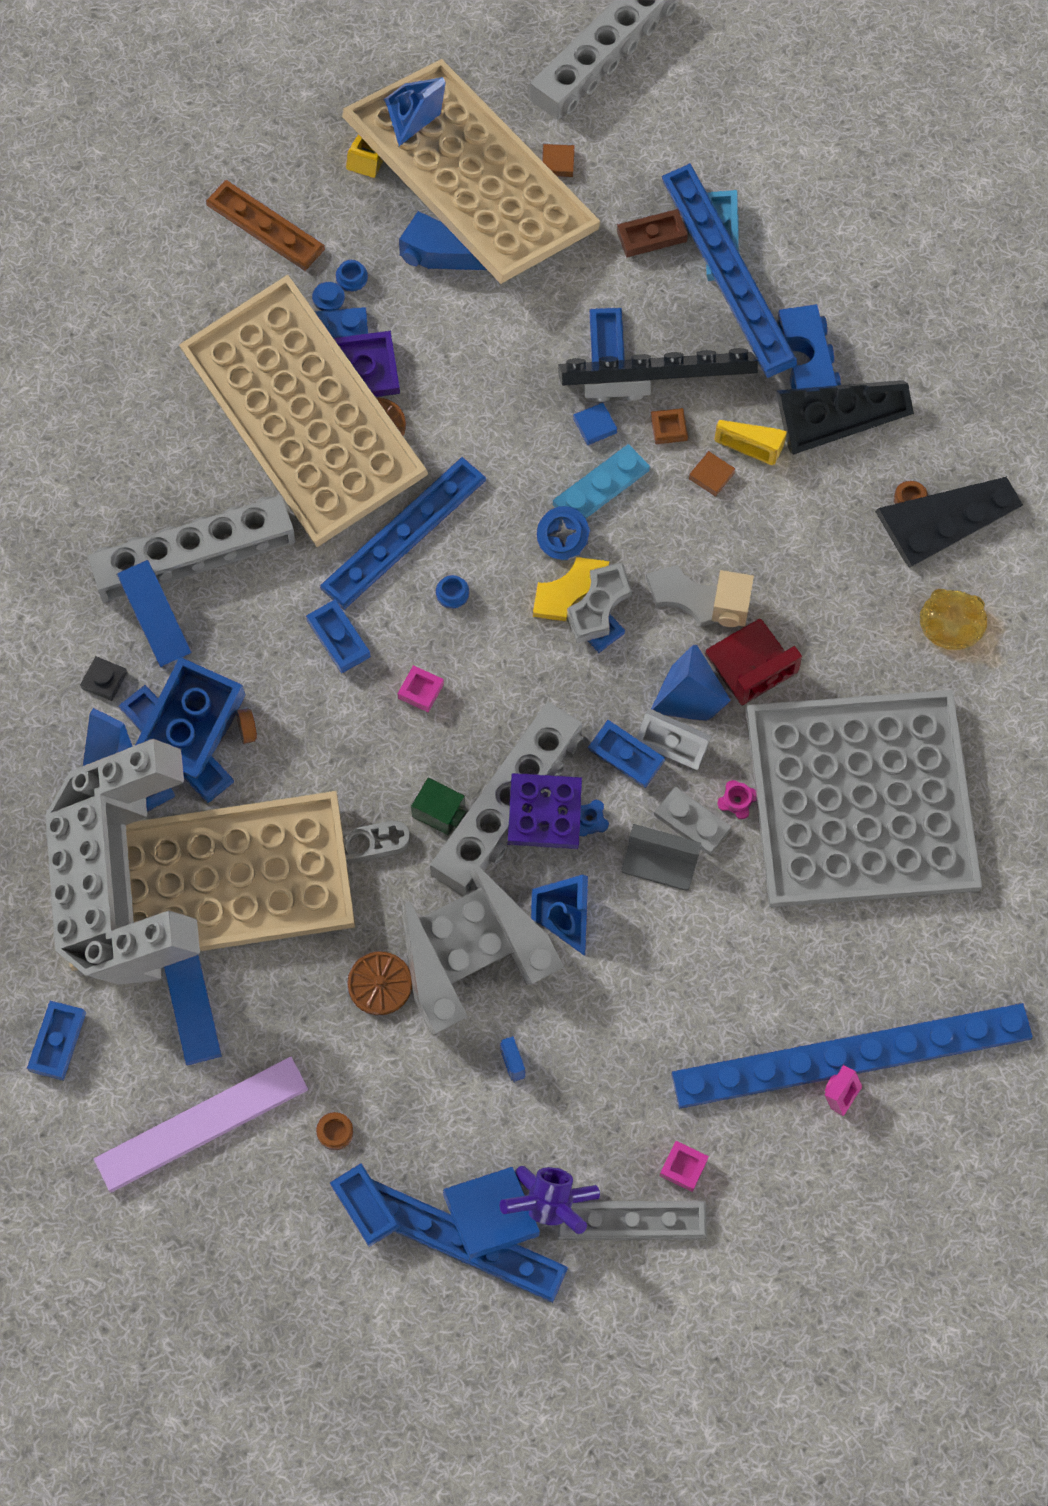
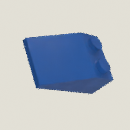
(193, 713)

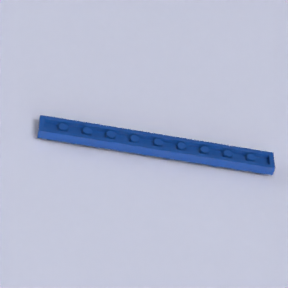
(859, 1052)

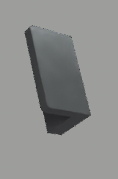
(661, 857)

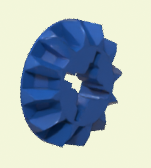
(552, 523)

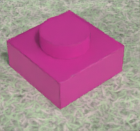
(420, 688)
(842, 1090)
(684, 1166)

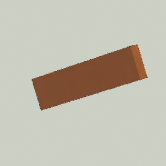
(265, 225)

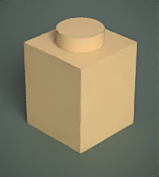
(732, 599)

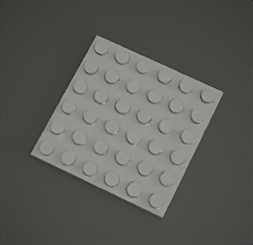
(862, 798)

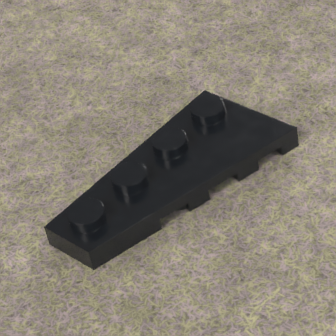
(940, 520)

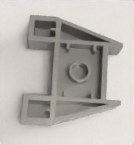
(465, 939)

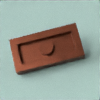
(652, 233)

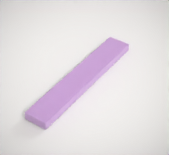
(200, 1124)

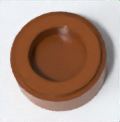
(908, 491)
(246, 725)
(334, 1131)

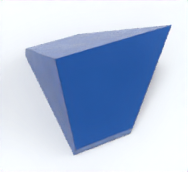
(415, 106)
(691, 689)
(563, 910)

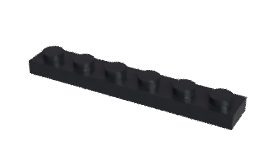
(671, 366)

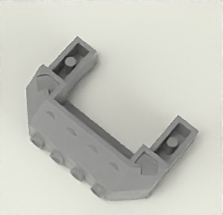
(92, 868)

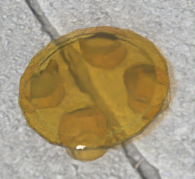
(953, 619)

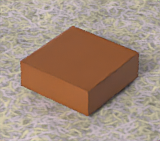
(559, 159)
(669, 426)
(712, 473)

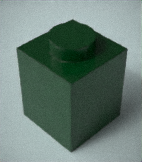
(439, 806)

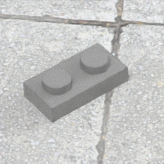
(628, 390)
(674, 739)
(692, 820)

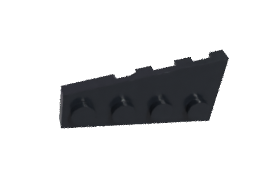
(834, 412)

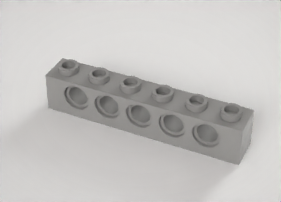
(596, 53)
(210, 552)
(548, 726)

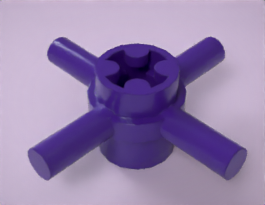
(550, 1197)

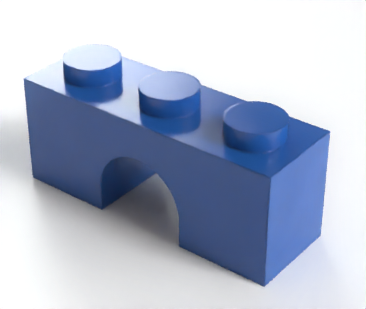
(806, 333)

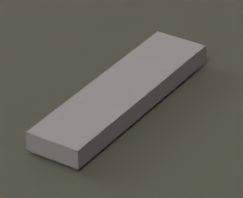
(639, 1220)

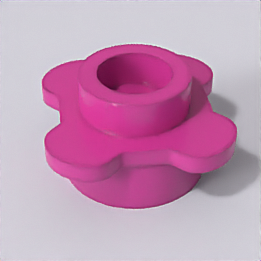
(733, 790)

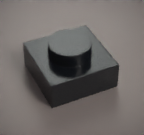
(103, 678)

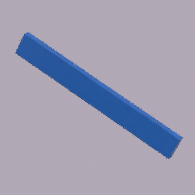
(729, 271)

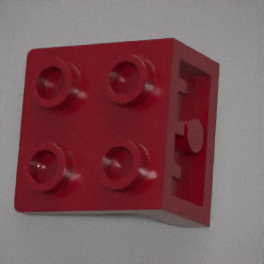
(753, 661)

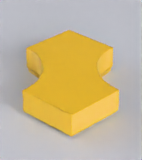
(556, 596)

